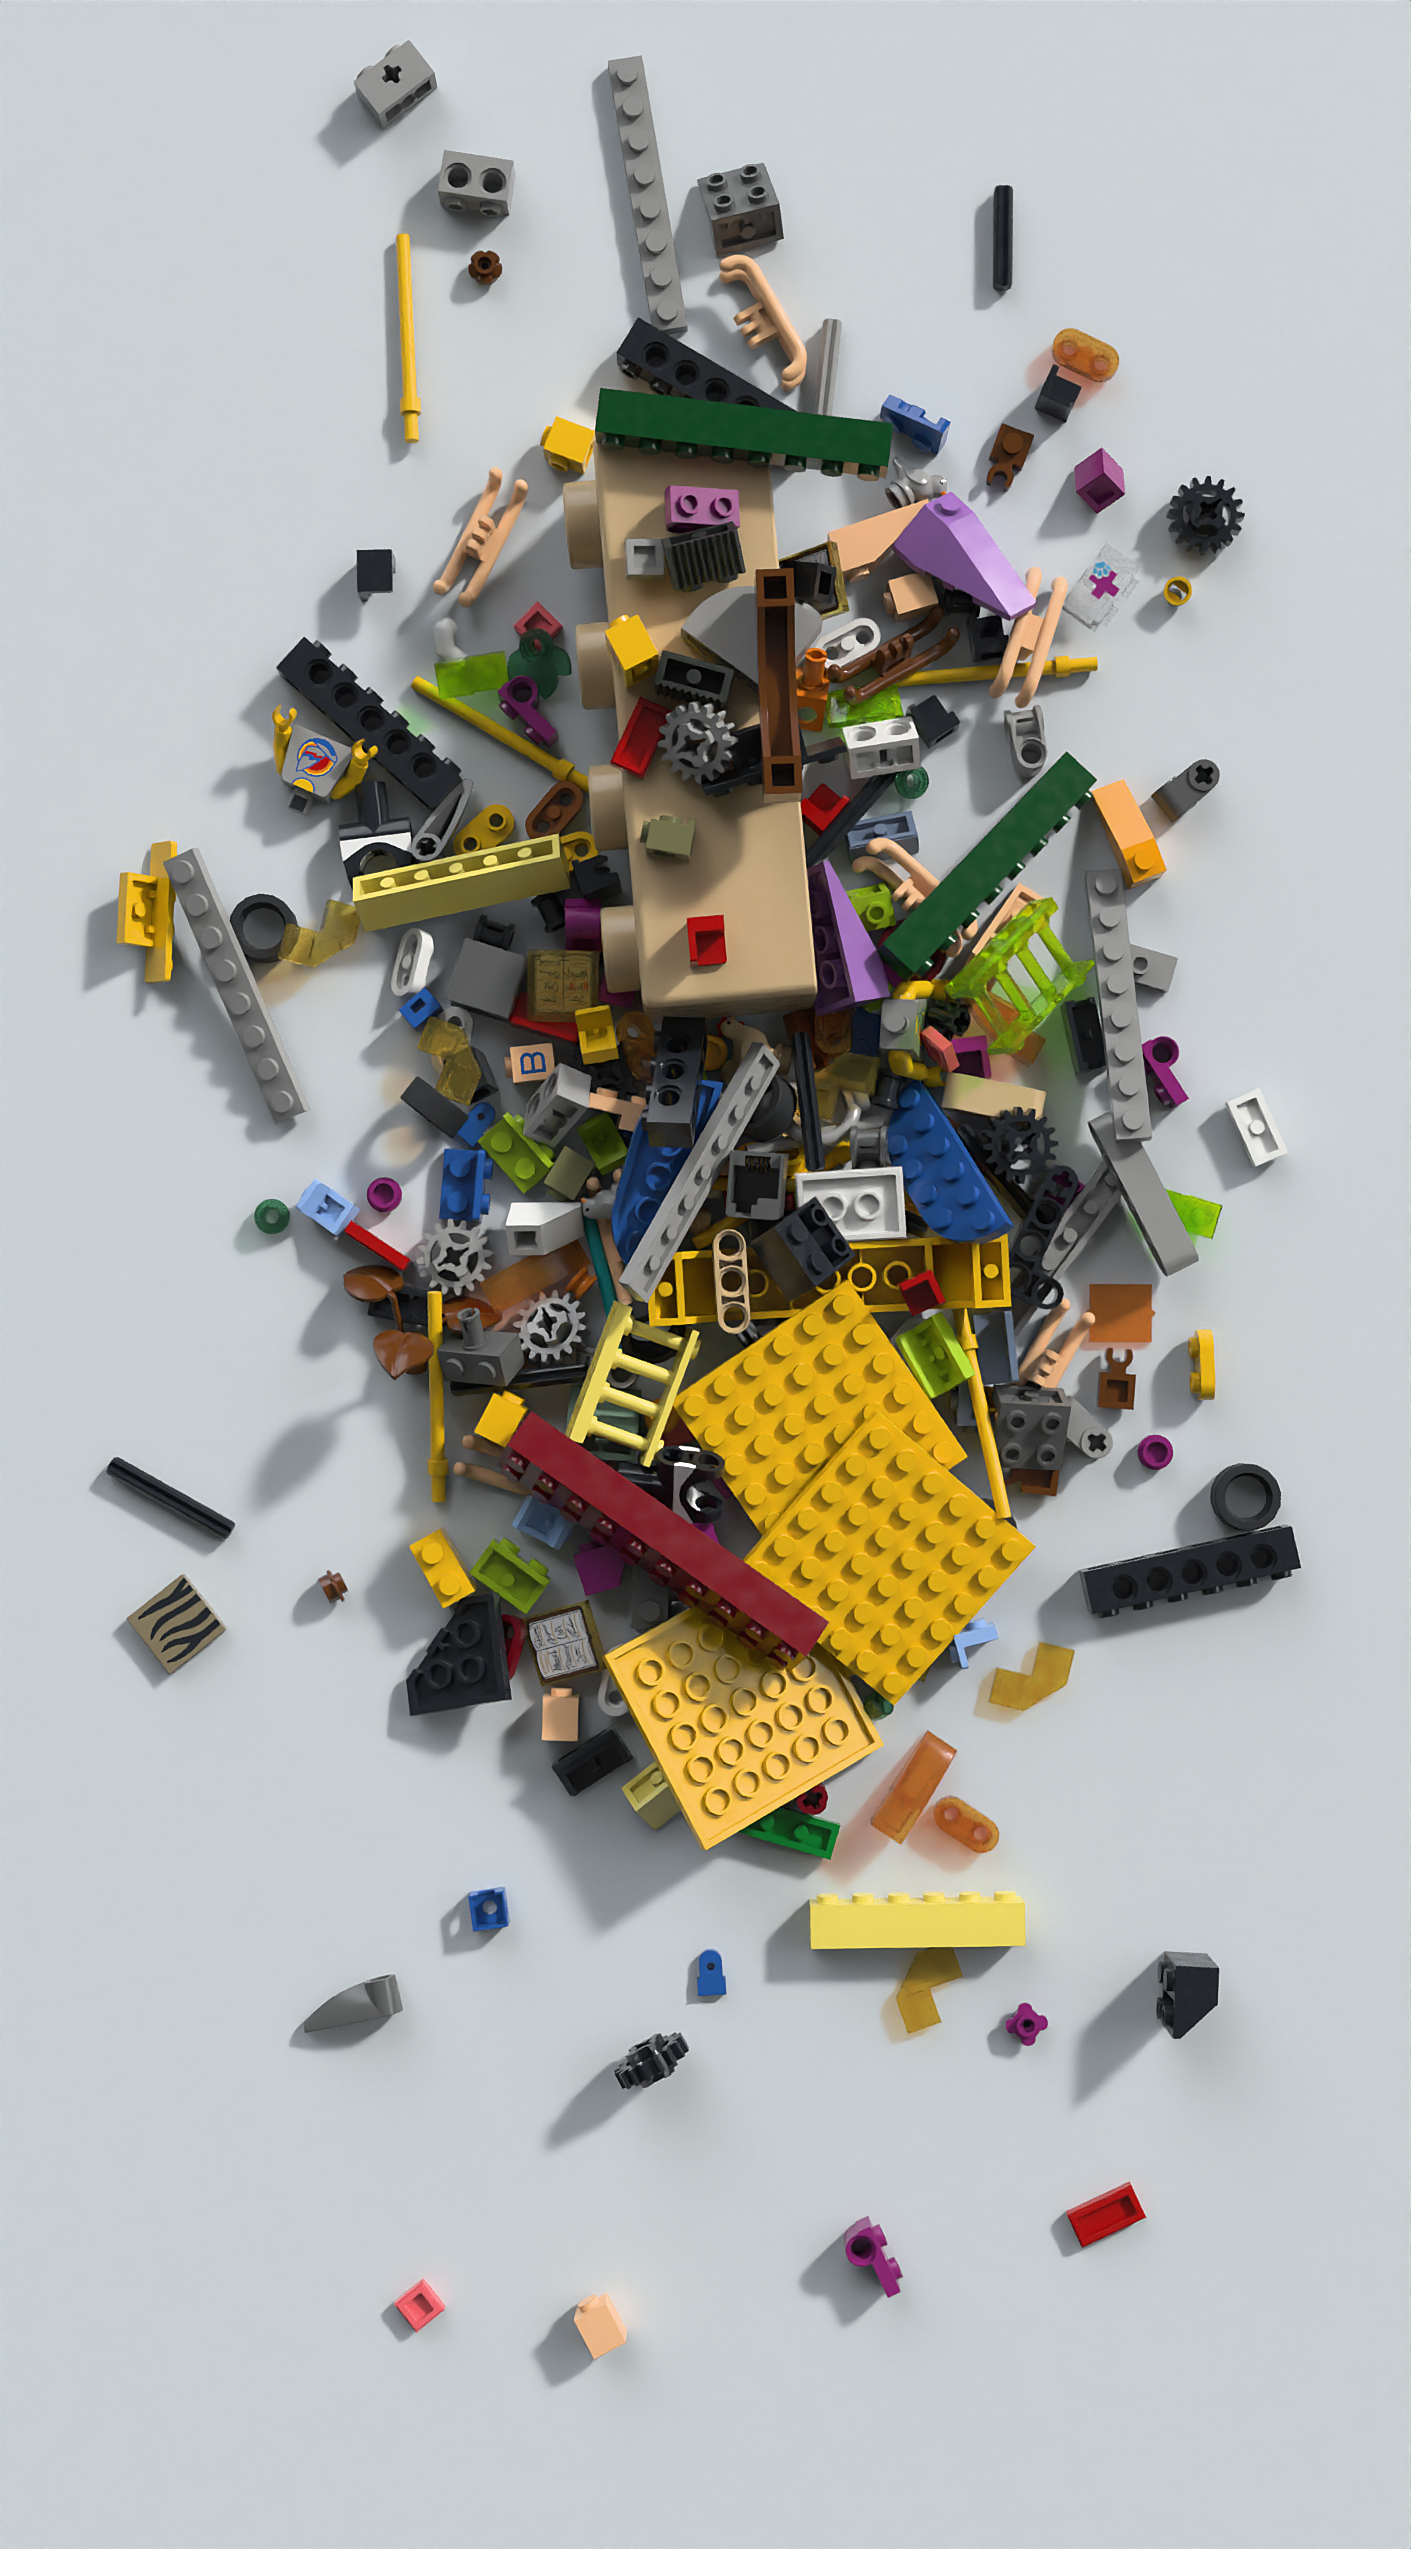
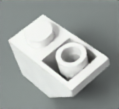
(543, 1226)

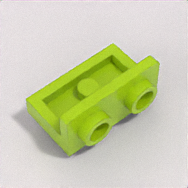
(935, 1356)
(510, 1574)

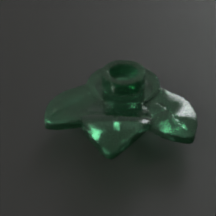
(540, 666)

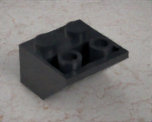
(802, 1249)
(1188, 1990)

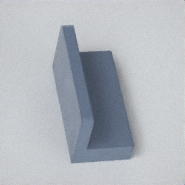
(996, 1347)

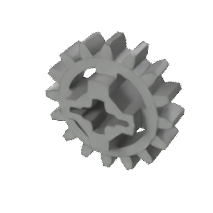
(695, 723)
(446, 1243)
(565, 1331)

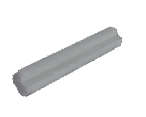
(827, 367)

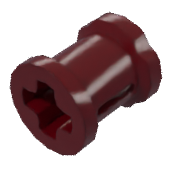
(808, 1806)

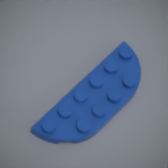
(941, 1172)
(649, 1176)

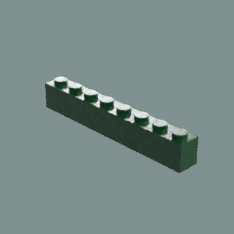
(743, 434)
(986, 866)

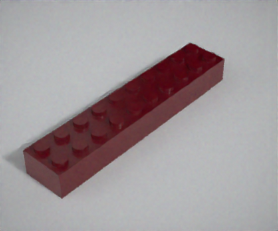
(661, 1543)

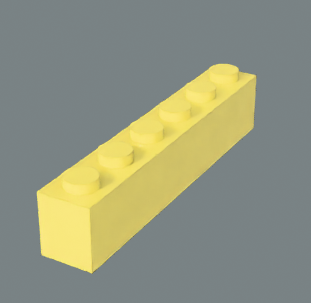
(461, 883)
(916, 1921)

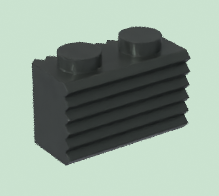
(704, 557)
(693, 680)

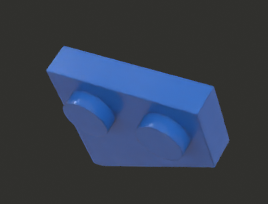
(911, 421)

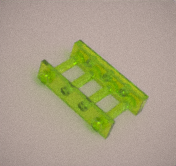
(993, 962)

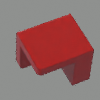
(822, 808)
(706, 940)
(921, 1292)

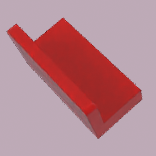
(560, 1031)

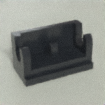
(596, 882)
(1084, 1035)
(592, 1760)

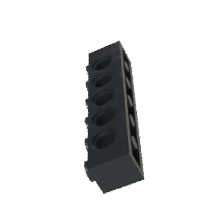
(648, 341)
(298, 671)
(1277, 1542)

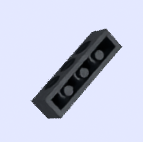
(676, 1082)

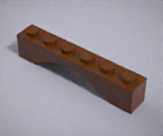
(777, 685)

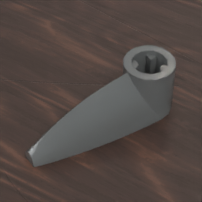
(441, 825)
(360, 2003)

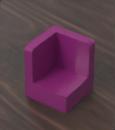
(1099, 480)
(972, 1056)

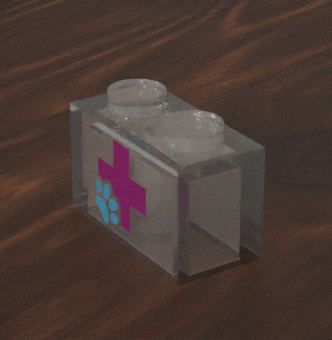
(1101, 587)

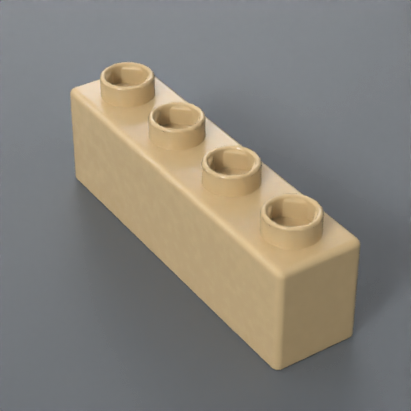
(744, 851)

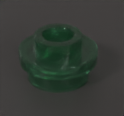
(920, 784)
(262, 1210)

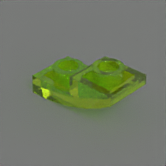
(471, 674)
(878, 708)
(1196, 1214)

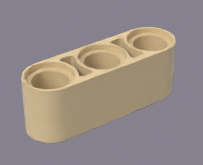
(988, 1097)
(738, 1297)

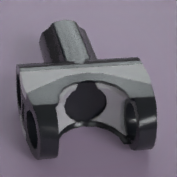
(375, 832)
(675, 1479)

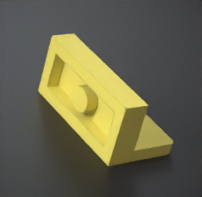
(651, 1796)

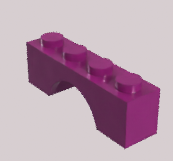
(602, 1567)

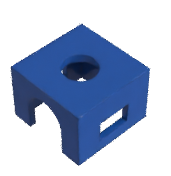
(419, 1019)
(483, 1920)

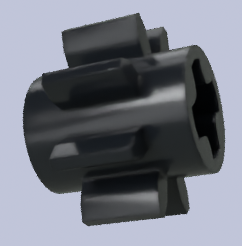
(949, 1017)

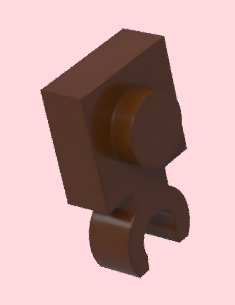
(1009, 452)
(805, 1022)
(1116, 1387)
(1034, 1480)

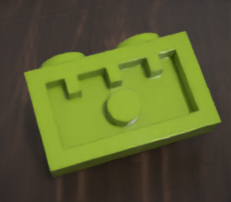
(873, 906)
(516, 1153)

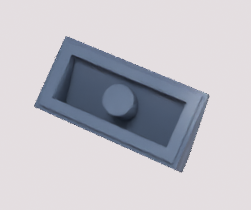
(895, 827)

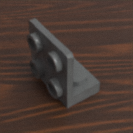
(741, 208)
(1031, 1426)

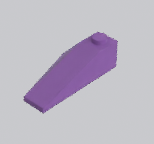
(958, 549)
(845, 957)

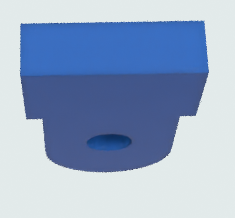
(473, 1128)
(711, 1980)

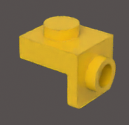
(596, 1034)

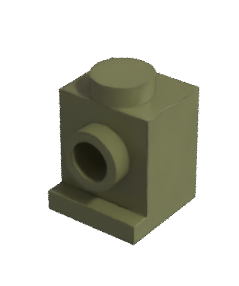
(669, 837)

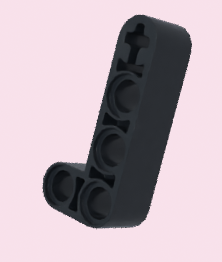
(1043, 1234)

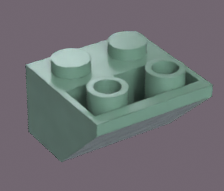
(614, 1416)

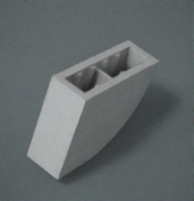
(726, 631)

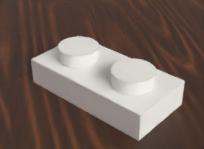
(1256, 1127)

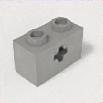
(390, 100)

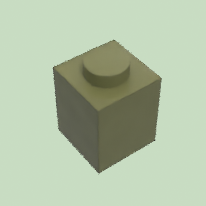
(569, 1175)

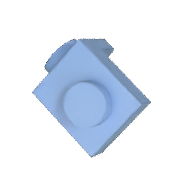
(327, 1207)
(543, 1522)
(975, 1632)

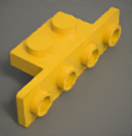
(148, 913)

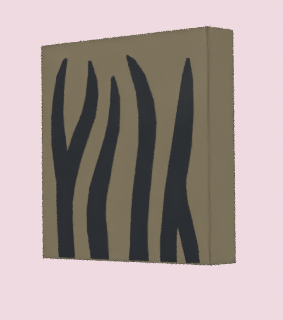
(177, 1623)

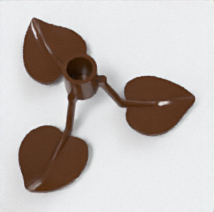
(407, 1351)

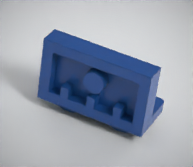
(465, 1185)

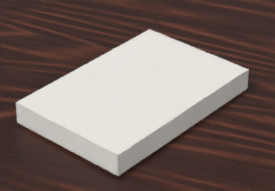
(859, 1201)

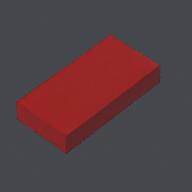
(640, 738)
(378, 1246)
(1105, 2214)

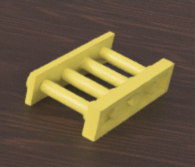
(608, 1356)

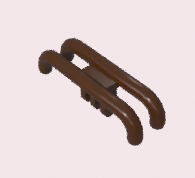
(893, 659)

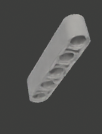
(1145, 1198)

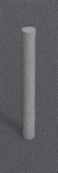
(787, 1143)

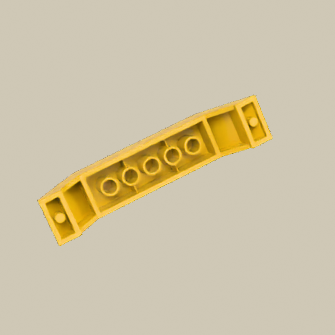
(965, 1274)

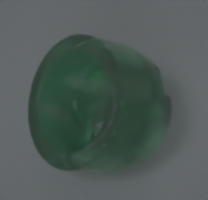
(873, 1711)

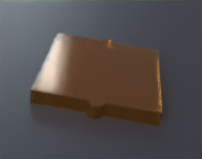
(1121, 1312)

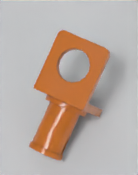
(812, 687)

